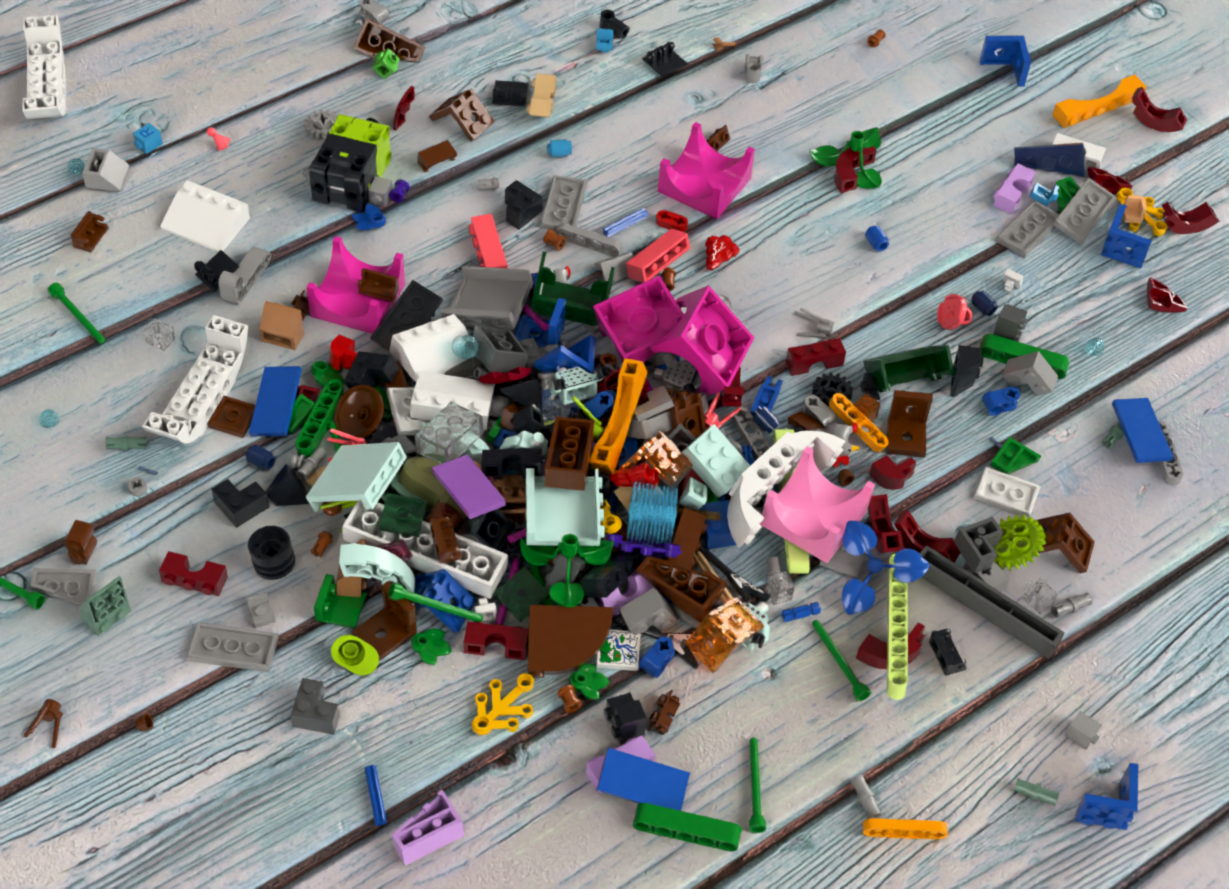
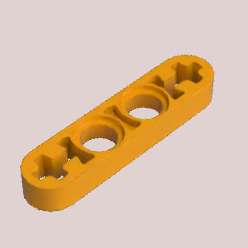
(861, 420)
(905, 828)

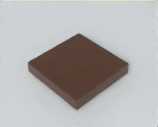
(232, 417)

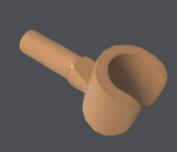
(719, 44)

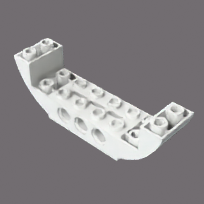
(44, 68)
(204, 385)
(770, 469)

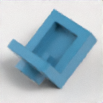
(604, 40)
(1043, 194)

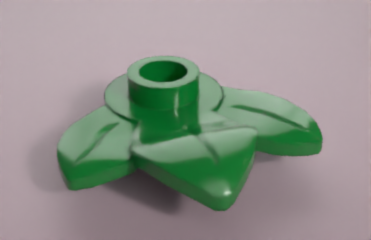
(324, 372)
(433, 646)
(588, 681)

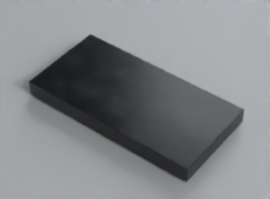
(410, 311)

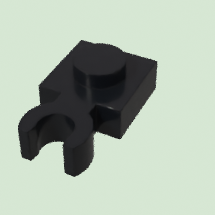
(869, 386)

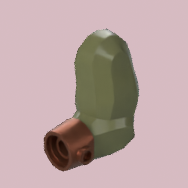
(418, 479)

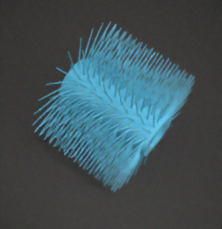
(652, 513)

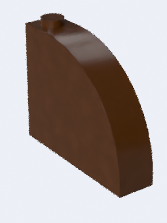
(565, 637)

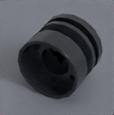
(271, 552)

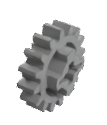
(320, 123)

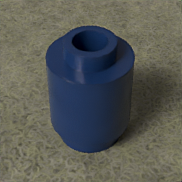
(984, 303)
(765, 419)
(260, 457)

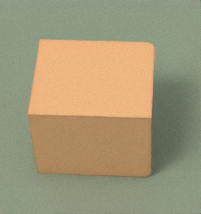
(1135, 209)

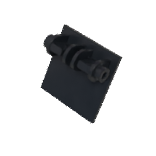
(664, 59)
(510, 93)
(211, 271)

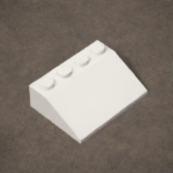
(205, 216)
(428, 347)
(436, 391)

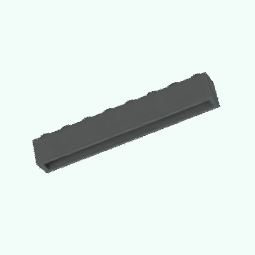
(991, 603)

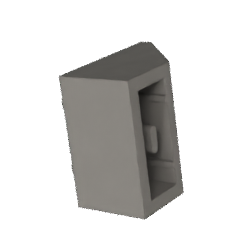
(104, 171)

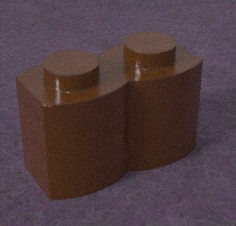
(80, 542)

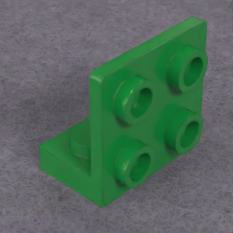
(337, 609)

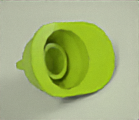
(355, 654)

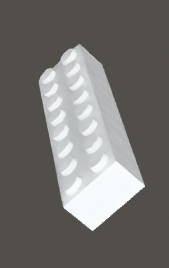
(476, 571)

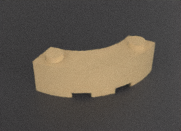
(544, 90)

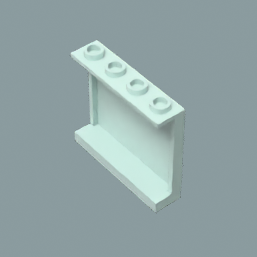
(358, 474)
(563, 511)

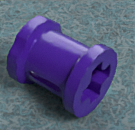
(399, 190)

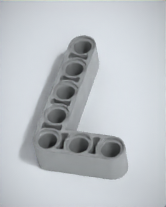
(660, 422)

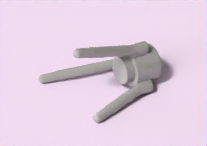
(824, 325)

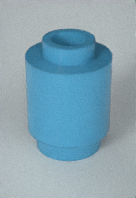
(559, 148)

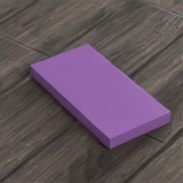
(468, 486)

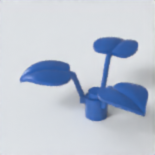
(858, 539)

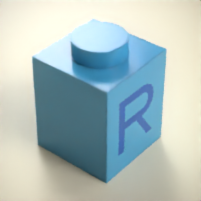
(147, 138)

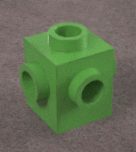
(386, 63)

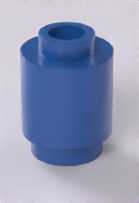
(877, 238)

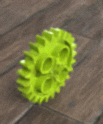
(1019, 542)

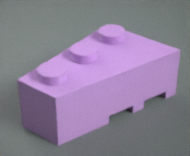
(429, 830)

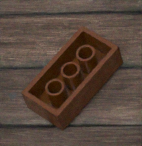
(569, 453)

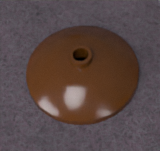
(359, 411)

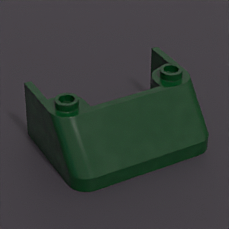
(578, 301)
(910, 366)

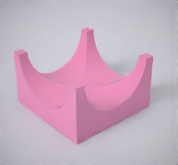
(814, 510)

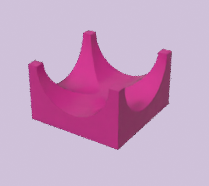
(705, 177)
(338, 295)
(638, 318)
(708, 339)

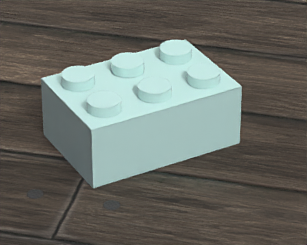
(715, 460)

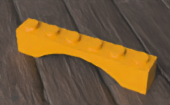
(1075, 111)
(628, 392)

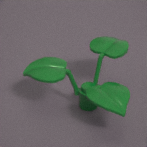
(828, 156)
(565, 593)

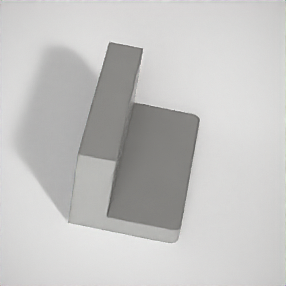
(618, 262)

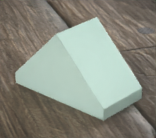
(694, 494)

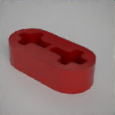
(671, 220)

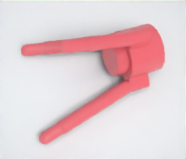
(712, 418)
(353, 440)

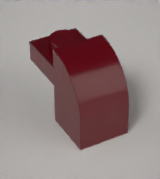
(889, 474)

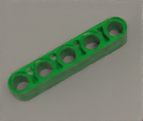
(1002, 349)
(319, 418)
(687, 827)

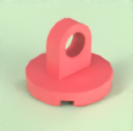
(953, 311)

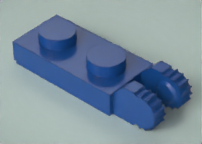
(767, 395)

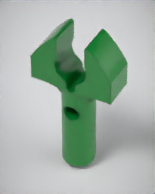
(494, 431)

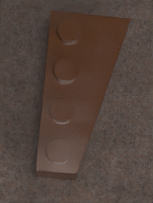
(687, 531)

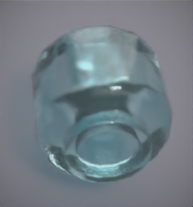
(465, 346)

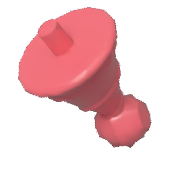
(220, 141)

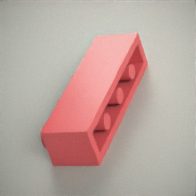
(487, 242)
(658, 255)

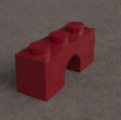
(801, 358)
(207, 580)
(480, 635)

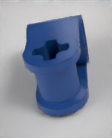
(1000, 401)
(598, 406)
(655, 659)

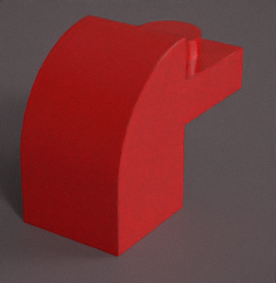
(342, 352)

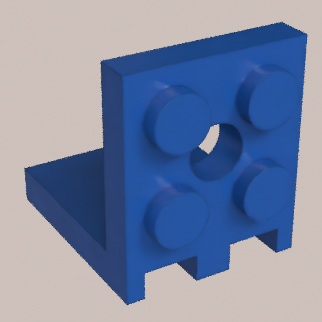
(1012, 52)
(1118, 240)
(549, 336)
(578, 355)
(443, 587)
(1109, 811)

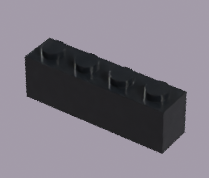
(607, 577)

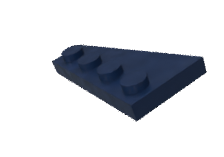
(1057, 157)

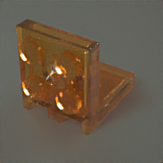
(658, 452)
(723, 632)

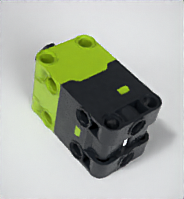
(350, 161)

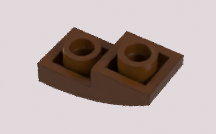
(805, 421)

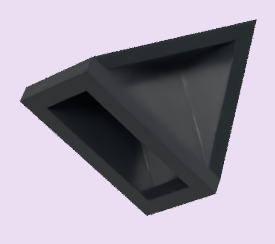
(287, 489)

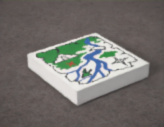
(620, 651)

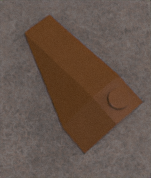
(378, 38)
(688, 589)

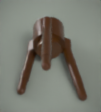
(47, 712)

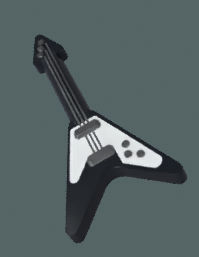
(742, 586)
(678, 640)

